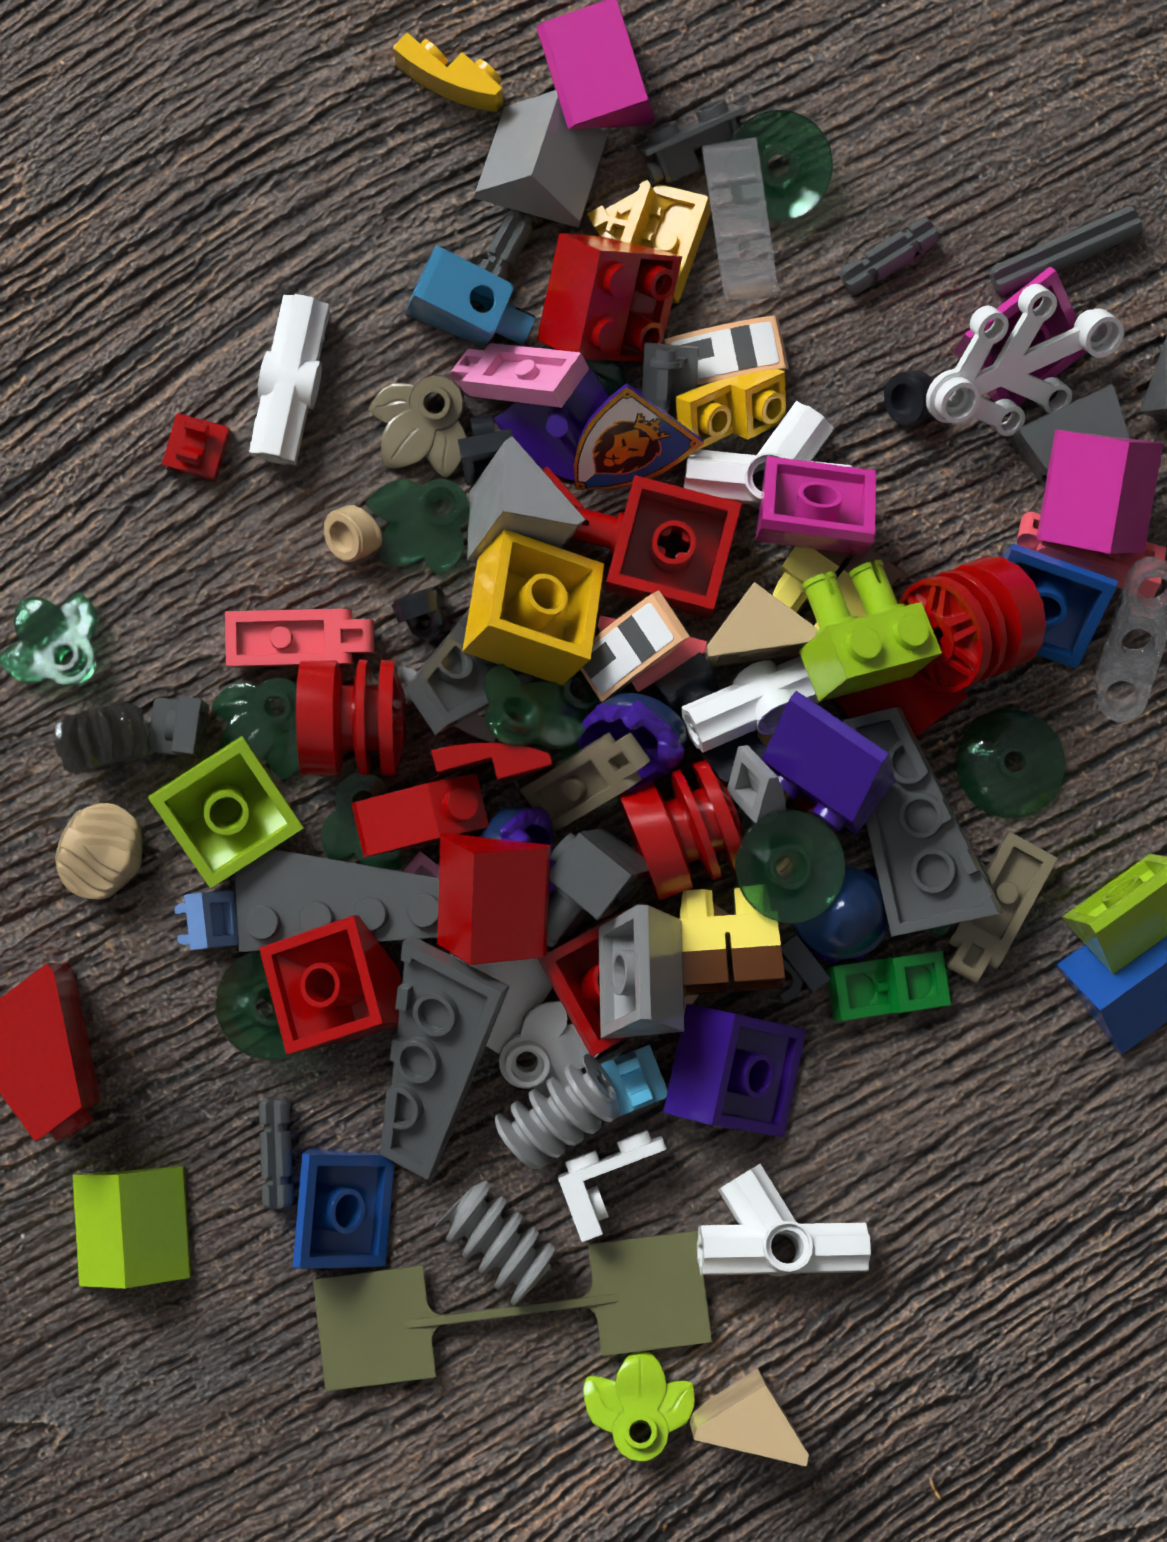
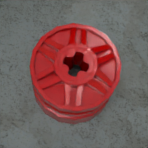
(983, 620)
(348, 718)
(682, 828)

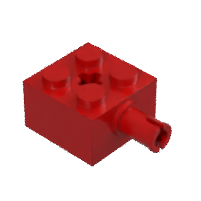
(652, 517)

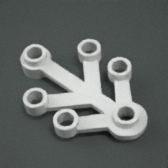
(1093, 331)

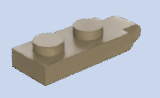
(587, 779)
(1016, 879)

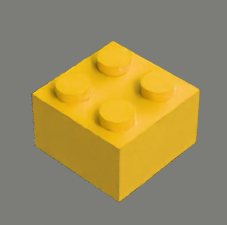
(533, 607)

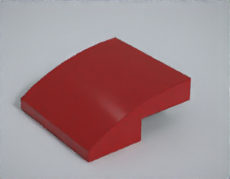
(507, 759)

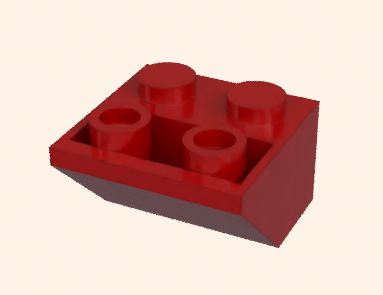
(607, 297)

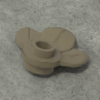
(416, 430)

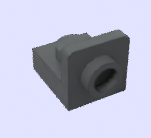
(179, 726)

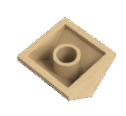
(758, 631)
(749, 1421)

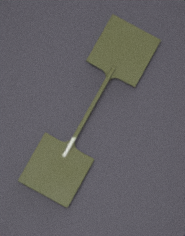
(382, 1328)

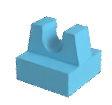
(636, 1079)

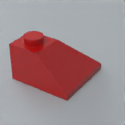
(331, 985)

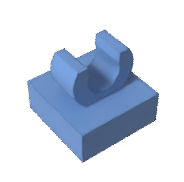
(209, 920)

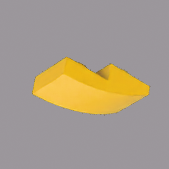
(462, 81)
(734, 405)

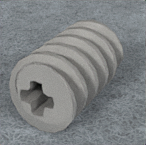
(562, 1116)
(498, 1240)

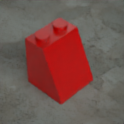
(47, 1055)

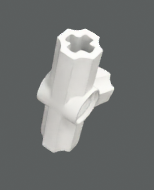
(730, 474)
(760, 1217)

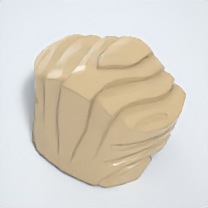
(99, 851)

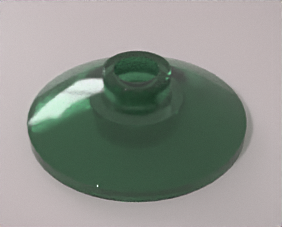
(808, 157)
(983, 771)
(815, 863)
(237, 1013)

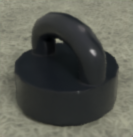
(906, 397)
(418, 603)

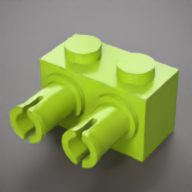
(867, 650)

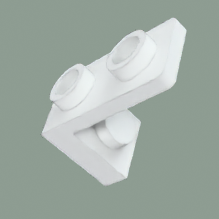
(587, 1204)

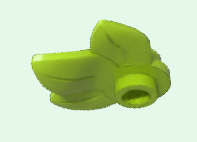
(637, 1397)

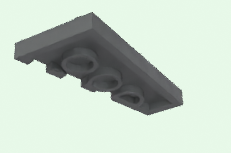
(916, 840)
(300, 892)
(439, 1042)

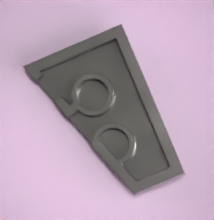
(452, 682)

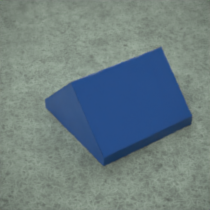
(1071, 600)
(1122, 1004)
(343, 1210)

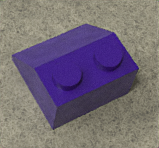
(828, 765)
(734, 1071)

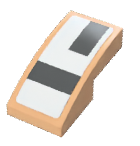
(736, 348)
(632, 645)

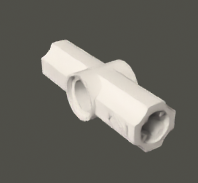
(289, 379)
(748, 705)

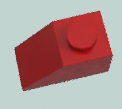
(420, 815)

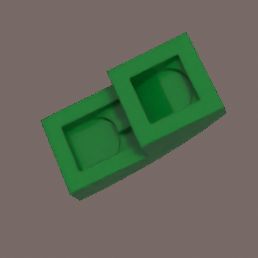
(888, 986)

